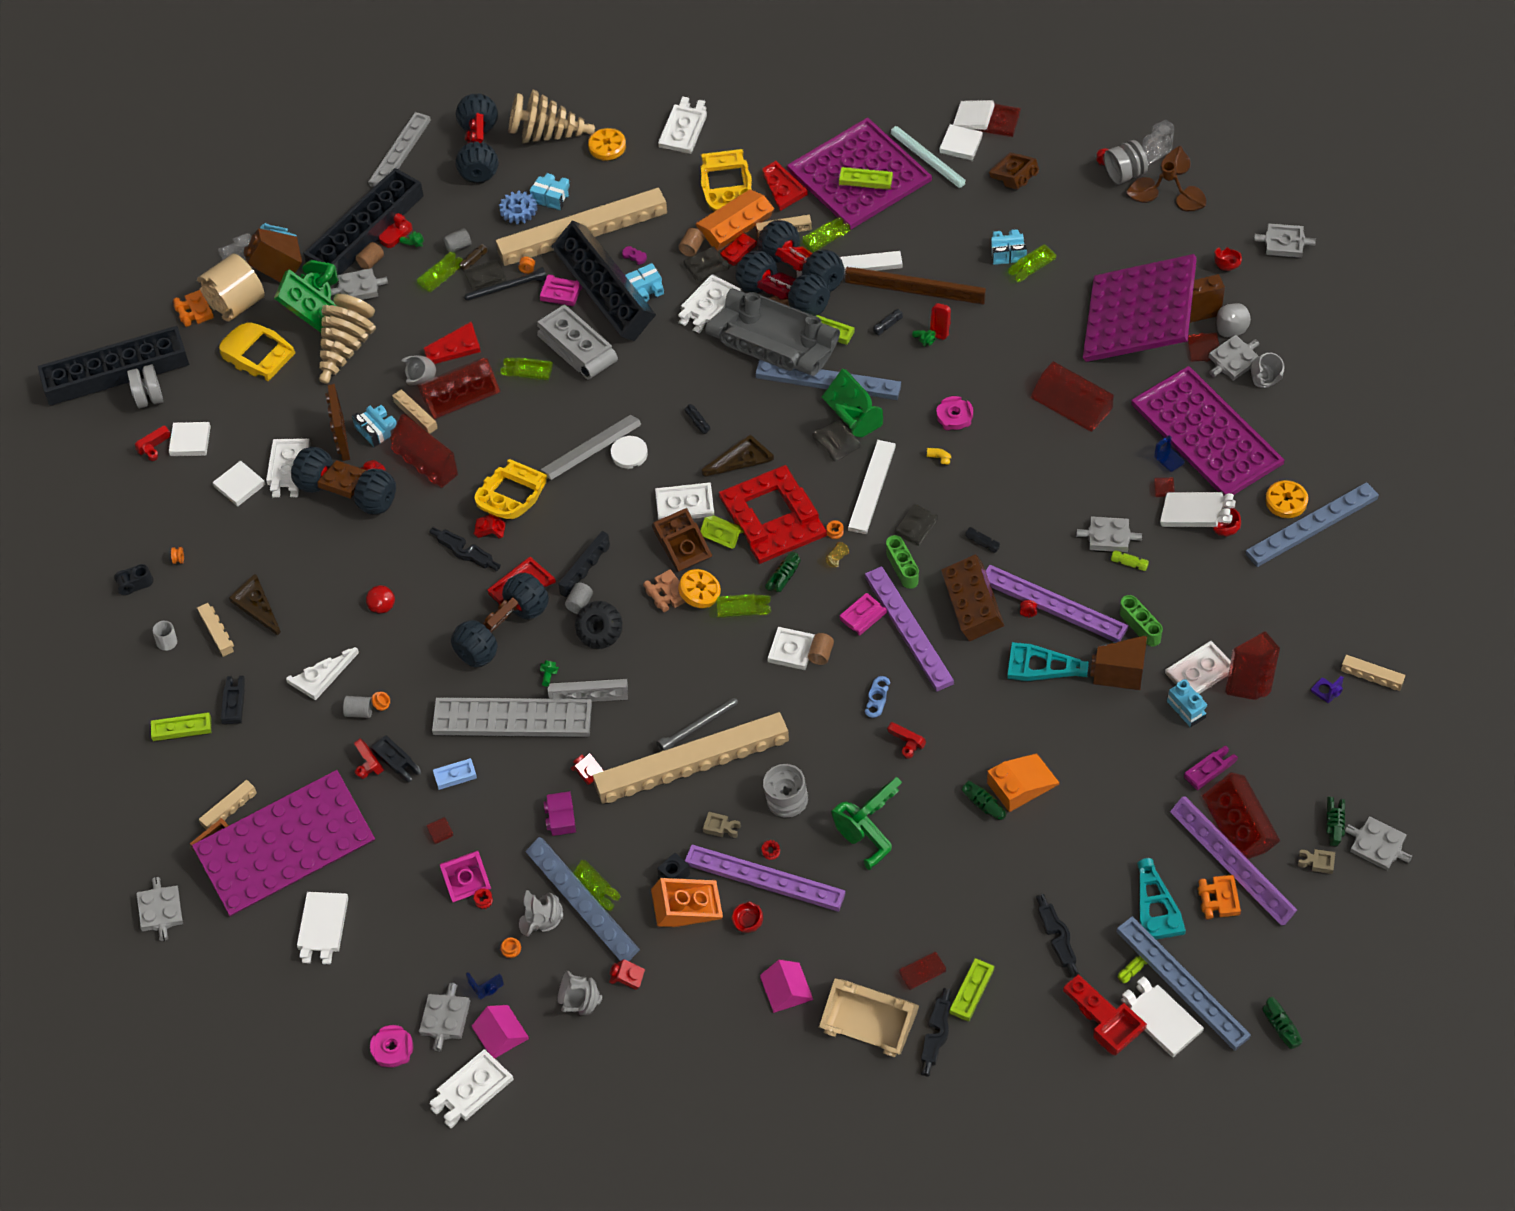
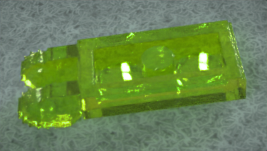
(826, 234)
(1032, 262)
(439, 272)
(527, 368)
(743, 605)
(596, 884)

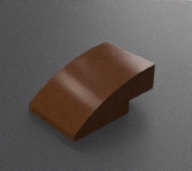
(681, 540)

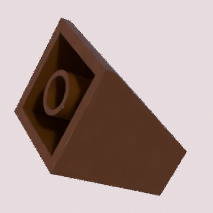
(273, 253)
(1206, 298)
(1120, 664)

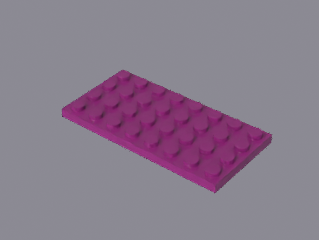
(1207, 432)
(283, 843)

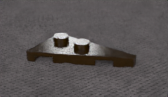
(744, 454)
(253, 601)

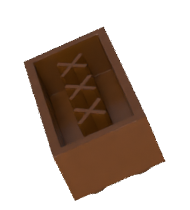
(972, 597)

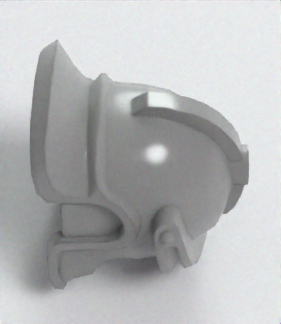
(540, 913)
(578, 994)

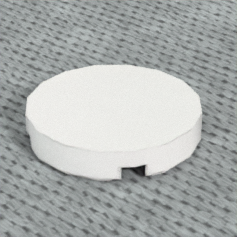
(629, 452)

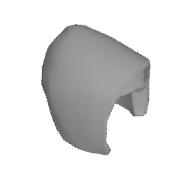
(1232, 320)
(418, 369)
(1267, 370)

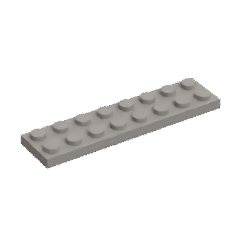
(512, 717)

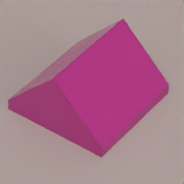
(464, 876)
(785, 985)
(499, 1030)

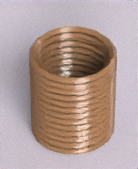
(691, 242)
(370, 255)
(820, 648)

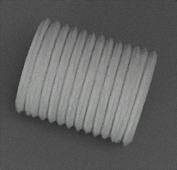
(457, 240)
(578, 597)
(164, 642)
(357, 707)

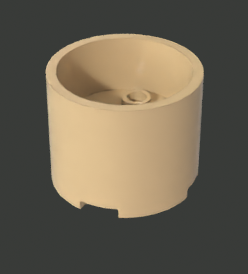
(231, 287)

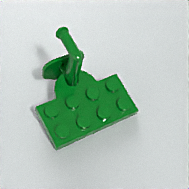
(303, 293)

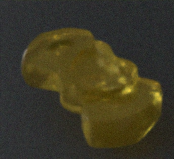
(837, 553)

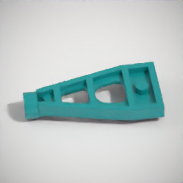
(1020, 660)
(1164, 925)

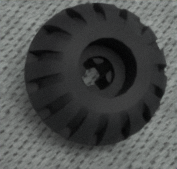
(587, 625)

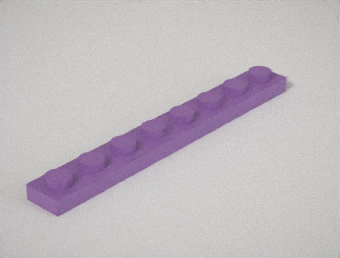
(1056, 604)
(909, 629)
(1233, 861)
(765, 878)

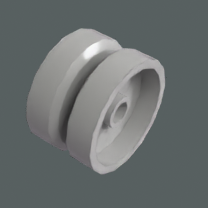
(145, 386)

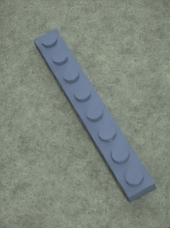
(874, 386)
(1311, 524)
(582, 900)
(1184, 983)

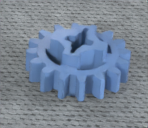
(518, 207)

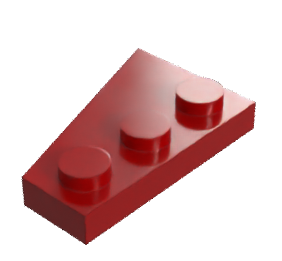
(783, 185)
(454, 345)
(528, 566)

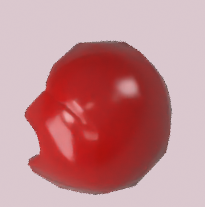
(1227, 259)
(1229, 529)
(380, 599)
(747, 917)

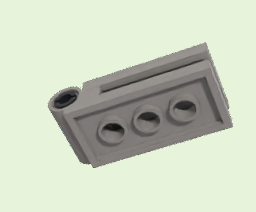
(576, 342)

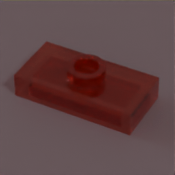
(922, 970)

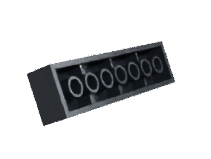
(366, 220)
(603, 280)
(109, 365)

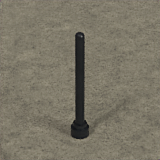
(539, 274)

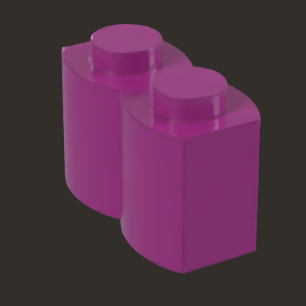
(560, 812)

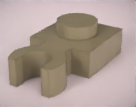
(718, 824)
(1320, 861)

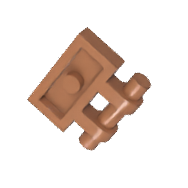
(668, 584)

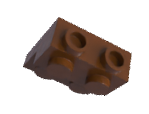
(1015, 170)

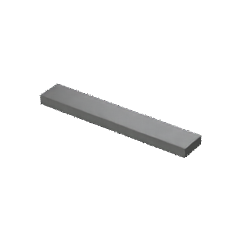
(401, 147)
(591, 447)

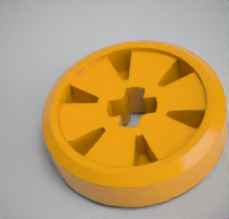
(614, 142)
(1286, 509)
(693, 595)

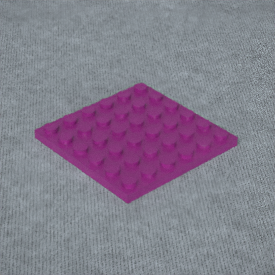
(859, 148)
(1140, 308)

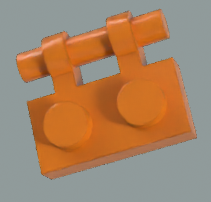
(197, 304)
(1226, 897)

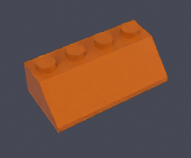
(735, 218)

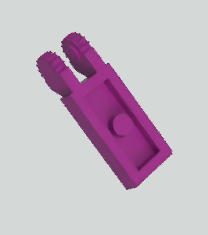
(1209, 768)

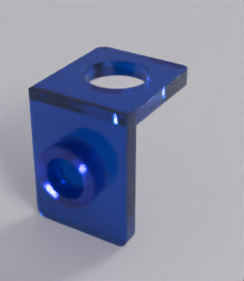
(1167, 456)
(488, 987)

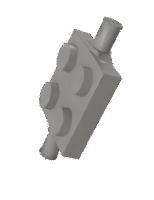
(1285, 240)
(359, 284)
(1233, 357)
(1109, 534)
(1378, 843)
(159, 908)
(444, 1016)

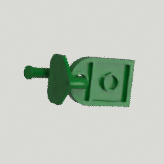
(853, 404)
(855, 826)

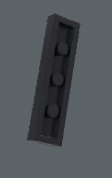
(584, 563)

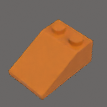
(1020, 780)
(685, 901)

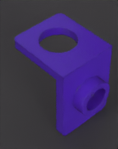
(1334, 691)

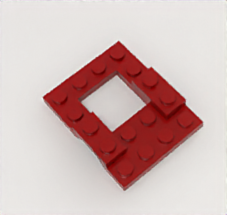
(780, 534)

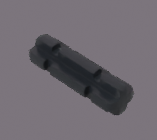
(887, 322)
(697, 418)
(982, 539)

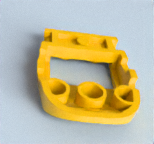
(724, 160)
(242, 337)
(501, 505)

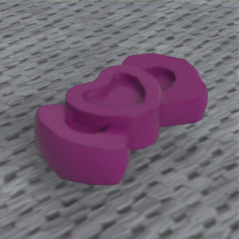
(634, 255)

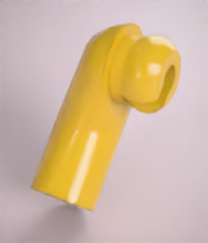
(939, 453)

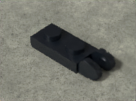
(233, 701)
(395, 757)

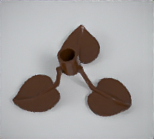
(1174, 163)

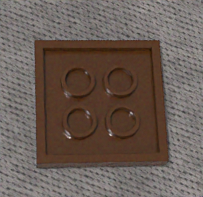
(337, 422)

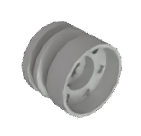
(1125, 161)
(785, 790)

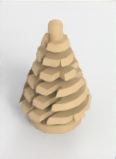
(538, 117)
(343, 332)

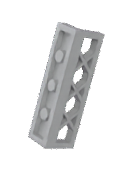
(595, 690)

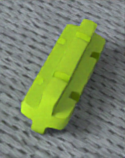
(1129, 560)
(1131, 969)

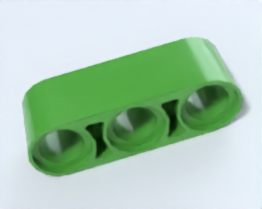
(902, 561)
(1139, 612)

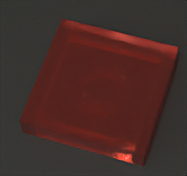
(1003, 120)

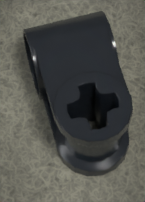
(134, 578)

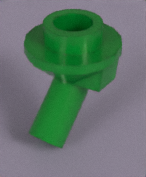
(414, 239)
(926, 338)
(548, 668)

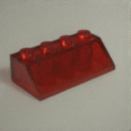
(459, 387)
(1073, 396)
(423, 451)
(1253, 668)
(1241, 816)

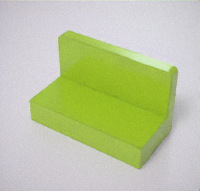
(720, 531)

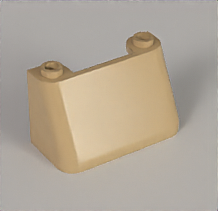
(868, 1016)

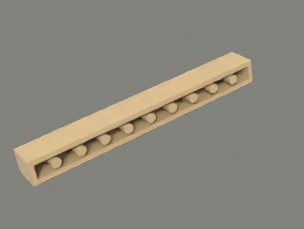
(597, 220)
(690, 758)

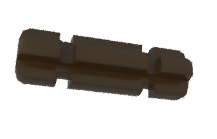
(473, 257)

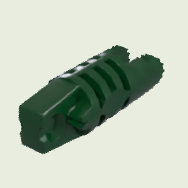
(783, 572)
(983, 800)
(1335, 821)
(1282, 1024)

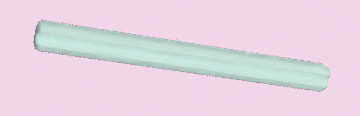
(928, 157)

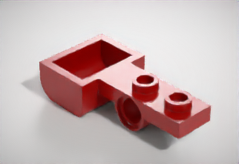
(1115, 1026)

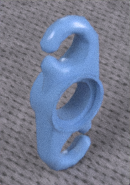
(878, 704)

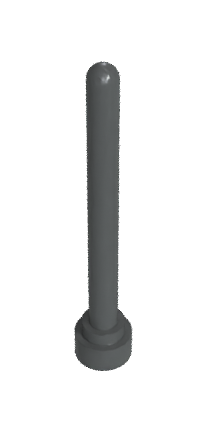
(668, 743)

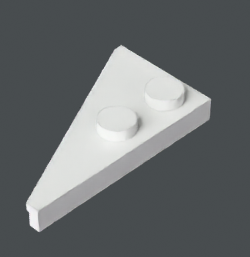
(319, 677)

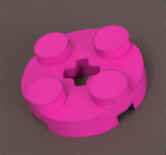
(951, 421)
(398, 1055)

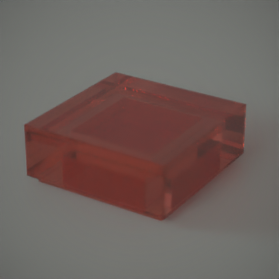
(1163, 486)
(440, 830)

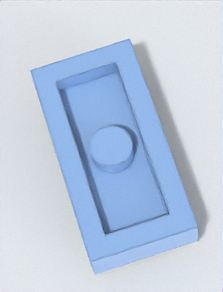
(454, 774)

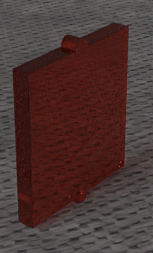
(1201, 345)

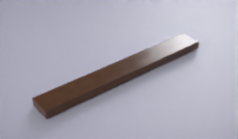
(915, 285)

